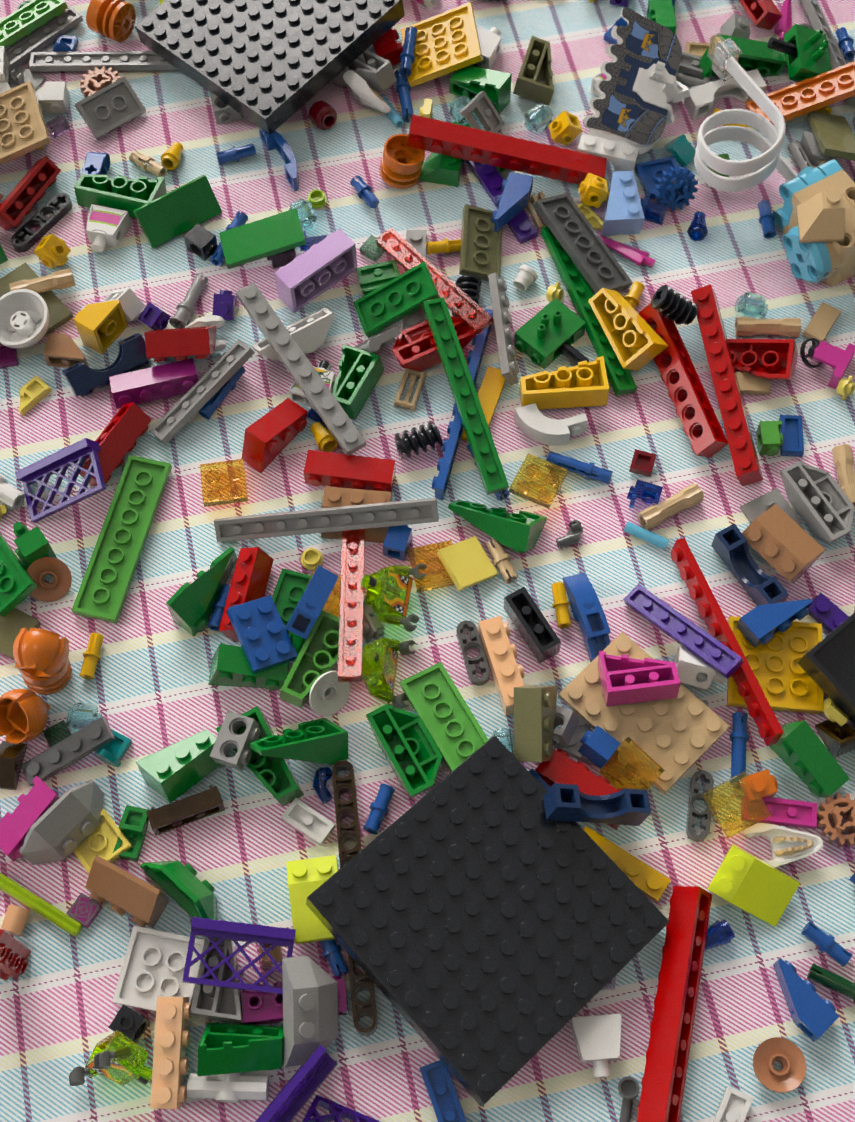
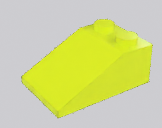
(303, 879)
(753, 885)

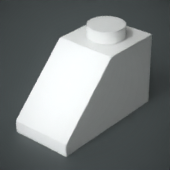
(129, 301)

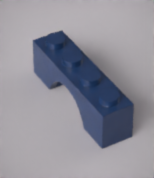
(131, 354)
(734, 552)
(624, 807)

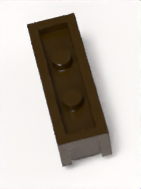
(185, 811)

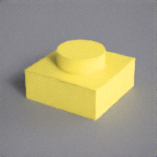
(426, 110)
(834, 713)

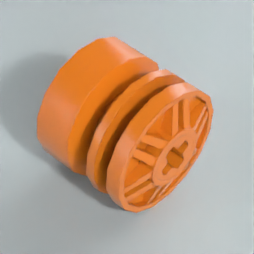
(111, 18)
(401, 164)
(49, 685)

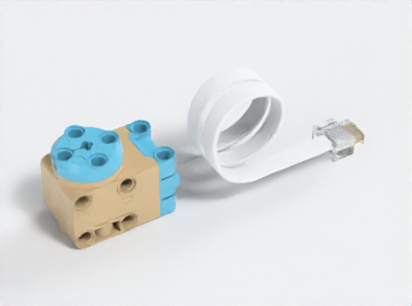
(810, 261)

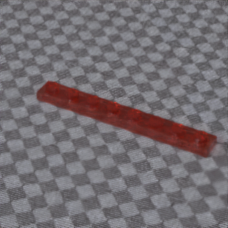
(456, 299)
(351, 607)

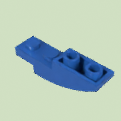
(588, 613)

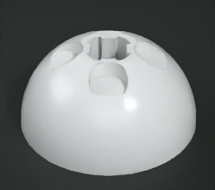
(22, 318)

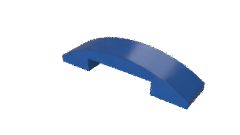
(276, 141)

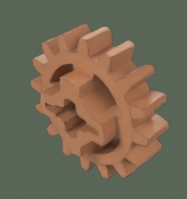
(97, 80)
(832, 812)

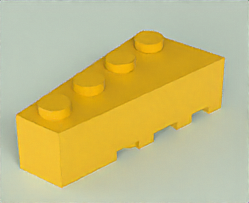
(626, 330)
(567, 387)

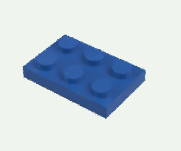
(261, 634)

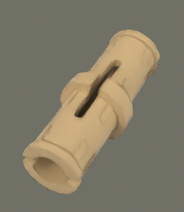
(139, 159)
(501, 561)

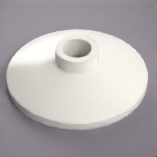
(328, 695)

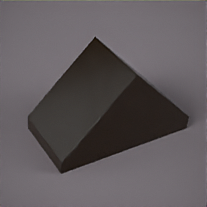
(836, 738)
(10, 764)

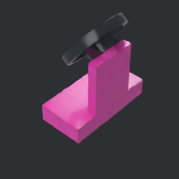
(828, 355)

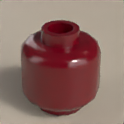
(322, 115)

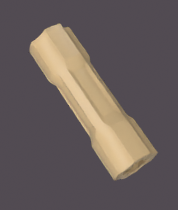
(58, 280)
(750, 326)
(844, 464)
(658, 513)

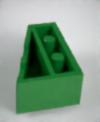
(232, 669)
(809, 759)

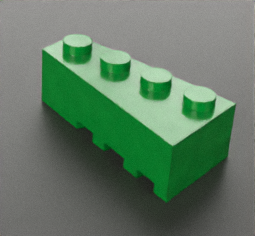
(754, 56)
(118, 191)
(271, 771)

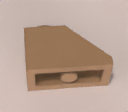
(62, 351)

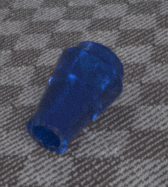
(698, 228)
(718, 934)

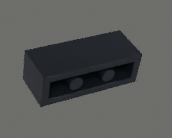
(532, 625)

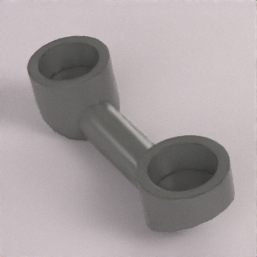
(629, 1091)

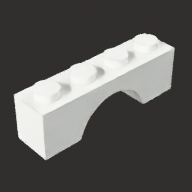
(703, 96)
(51, 97)

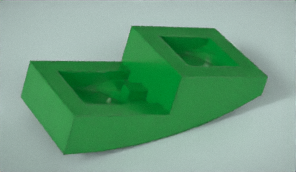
(134, 827)

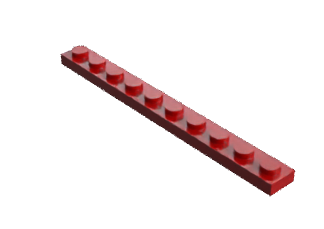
(719, 628)

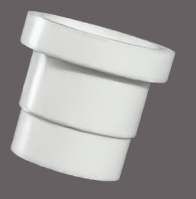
(525, 277)

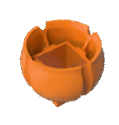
(40, 652)
(22, 715)

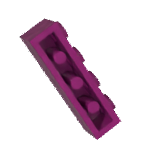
(153, 383)
(268, 1008)

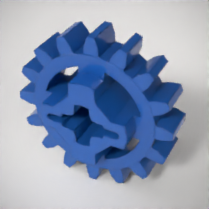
(678, 186)

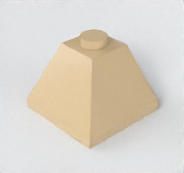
(822, 218)

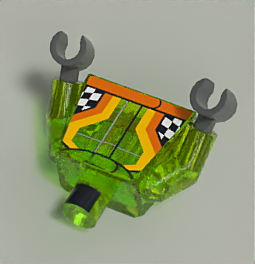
(390, 593)
(380, 669)
(115, 1059)

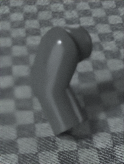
(573, 535)

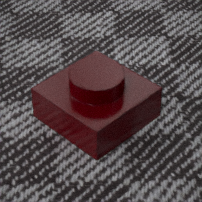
(642, 463)

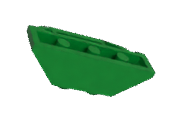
(406, 747)
(184, 887)

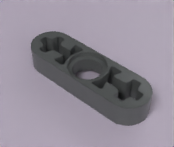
(474, 643)
(691, 822)

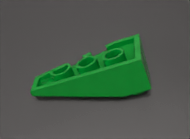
(442, 168)
(510, 529)
(193, 602)
(312, 742)

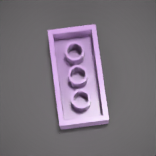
(316, 270)

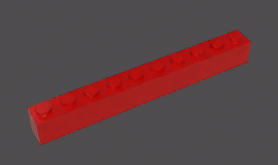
(503, 151)
(727, 386)
(675, 1006)

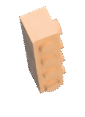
(501, 660)
(170, 1053)

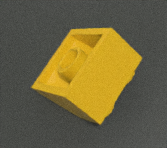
(100, 324)

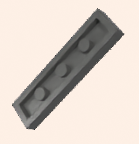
(68, 751)

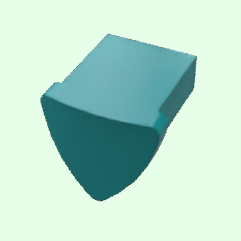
(681, 150)
(115, 750)

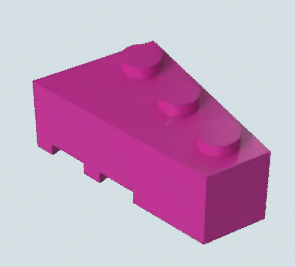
(636, 680)
(16, 825)

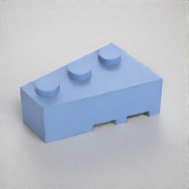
(623, 206)

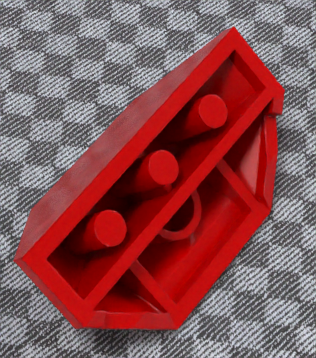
(417, 349)

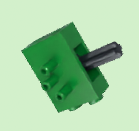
(805, 52)
(551, 334)

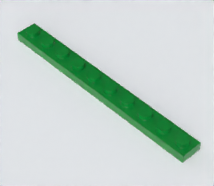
(580, 293)
(465, 396)

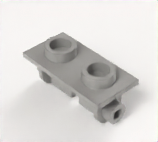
(371, 625)

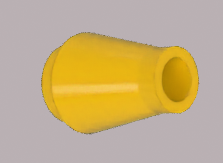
(172, 157)
(323, 437)

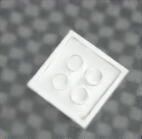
(155, 968)

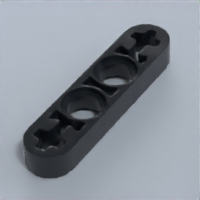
(38, 219)

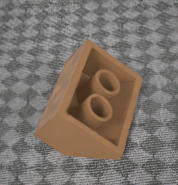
(348, 497)
(783, 543)
(125, 893)

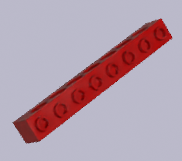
(685, 387)

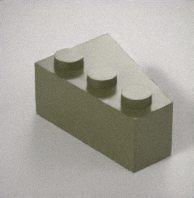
(535, 73)
(534, 722)

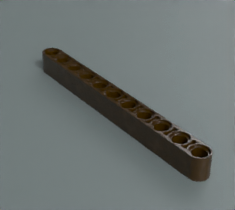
(344, 834)

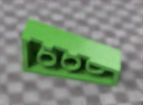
(315, 658)

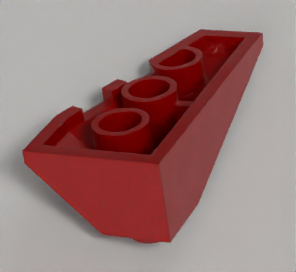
(765, 357)

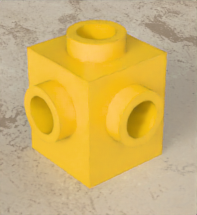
(565, 128)
(593, 190)
(52, 251)

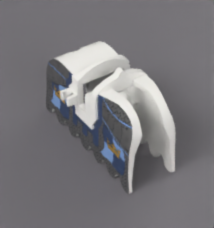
(636, 84)

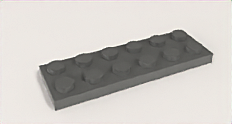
(582, 243)

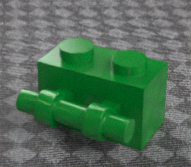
(31, 544)

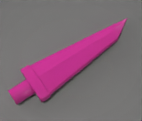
(785, 21)
(637, 256)

